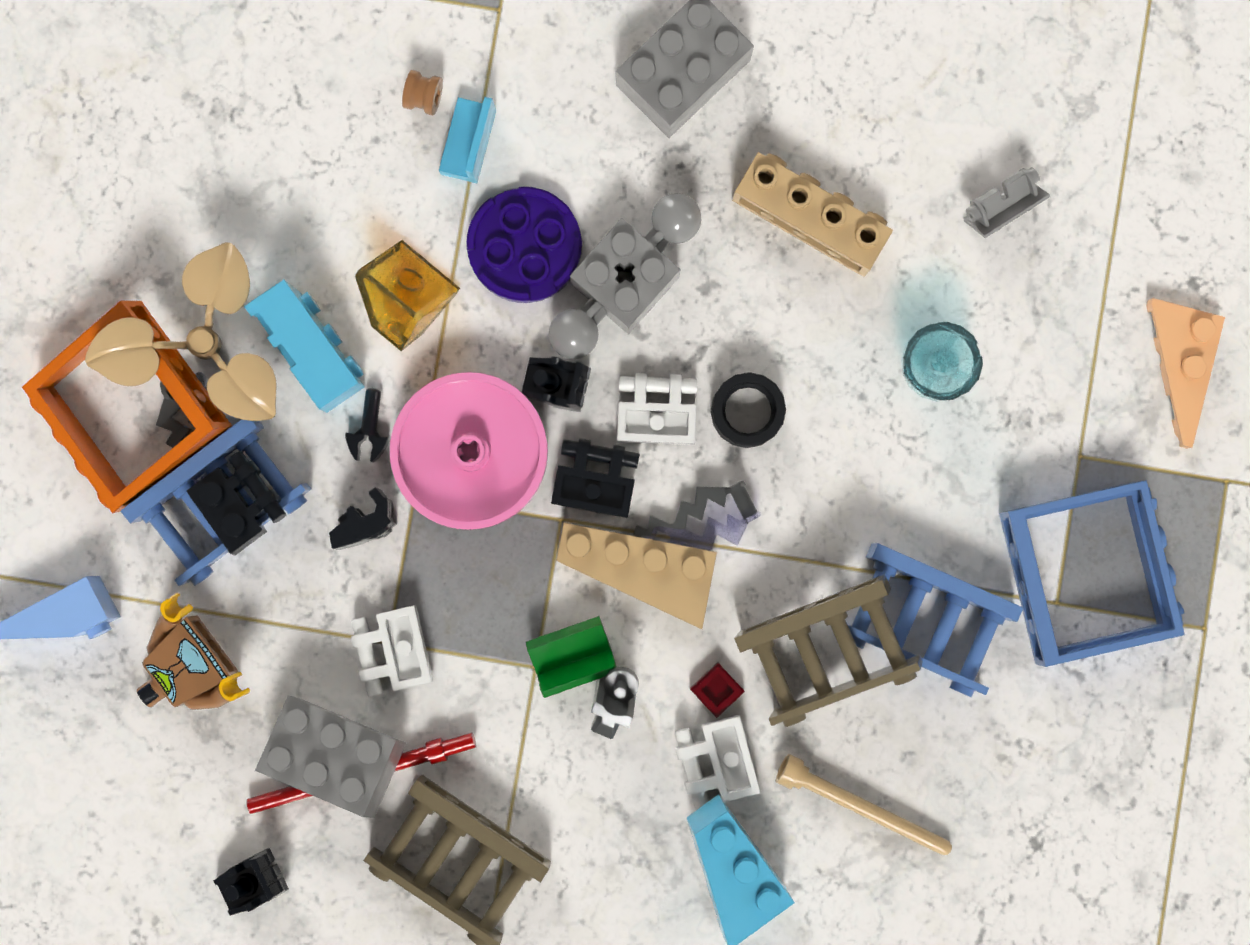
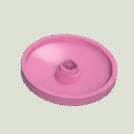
(468, 451)

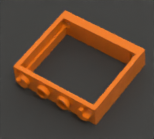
(68, 431)

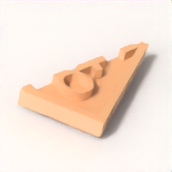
(1187, 349)

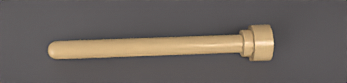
(794, 774)

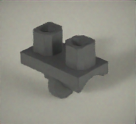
(614, 701)

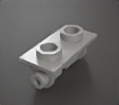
(996, 210)

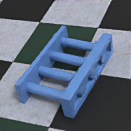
(150, 509)
(958, 596)

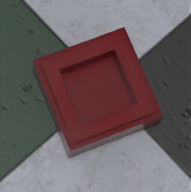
(717, 690)

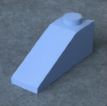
(71, 612)

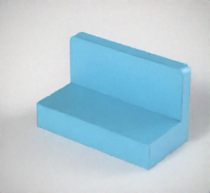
(468, 139)

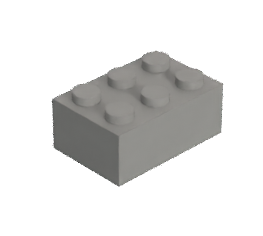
(684, 65)
(330, 757)

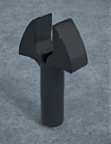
(368, 428)

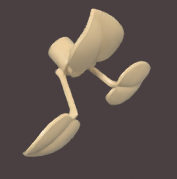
(221, 281)

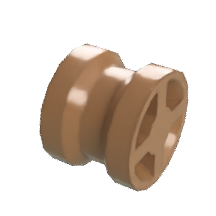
(422, 92)

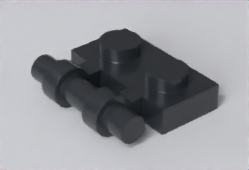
(594, 490)
(226, 508)

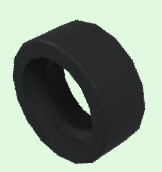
(772, 393)

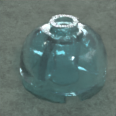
(955, 354)

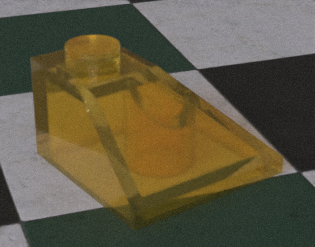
(403, 294)

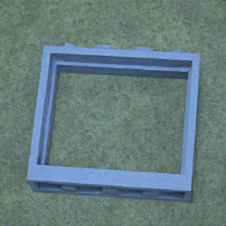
(1158, 574)

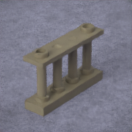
(833, 611)
(493, 843)

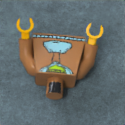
(187, 663)

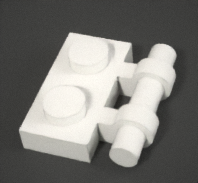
(657, 421)
(402, 647)
(729, 758)

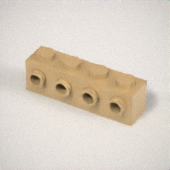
(812, 214)

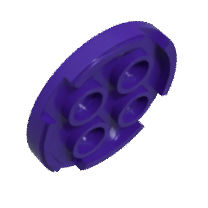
(524, 244)

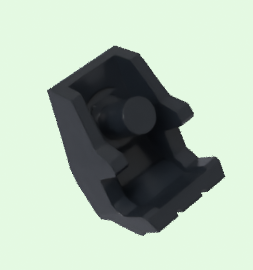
(556, 382)
(358, 528)
(251, 883)

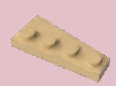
(650, 570)

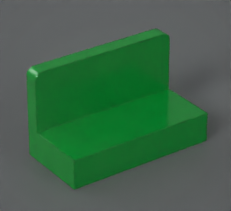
(571, 656)

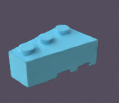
(736, 873)

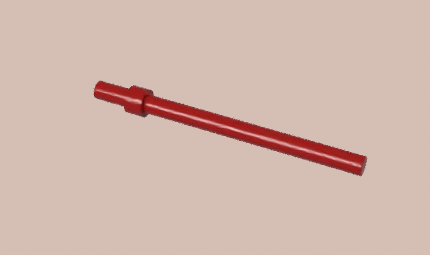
(434, 751)

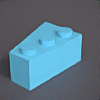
(307, 345)

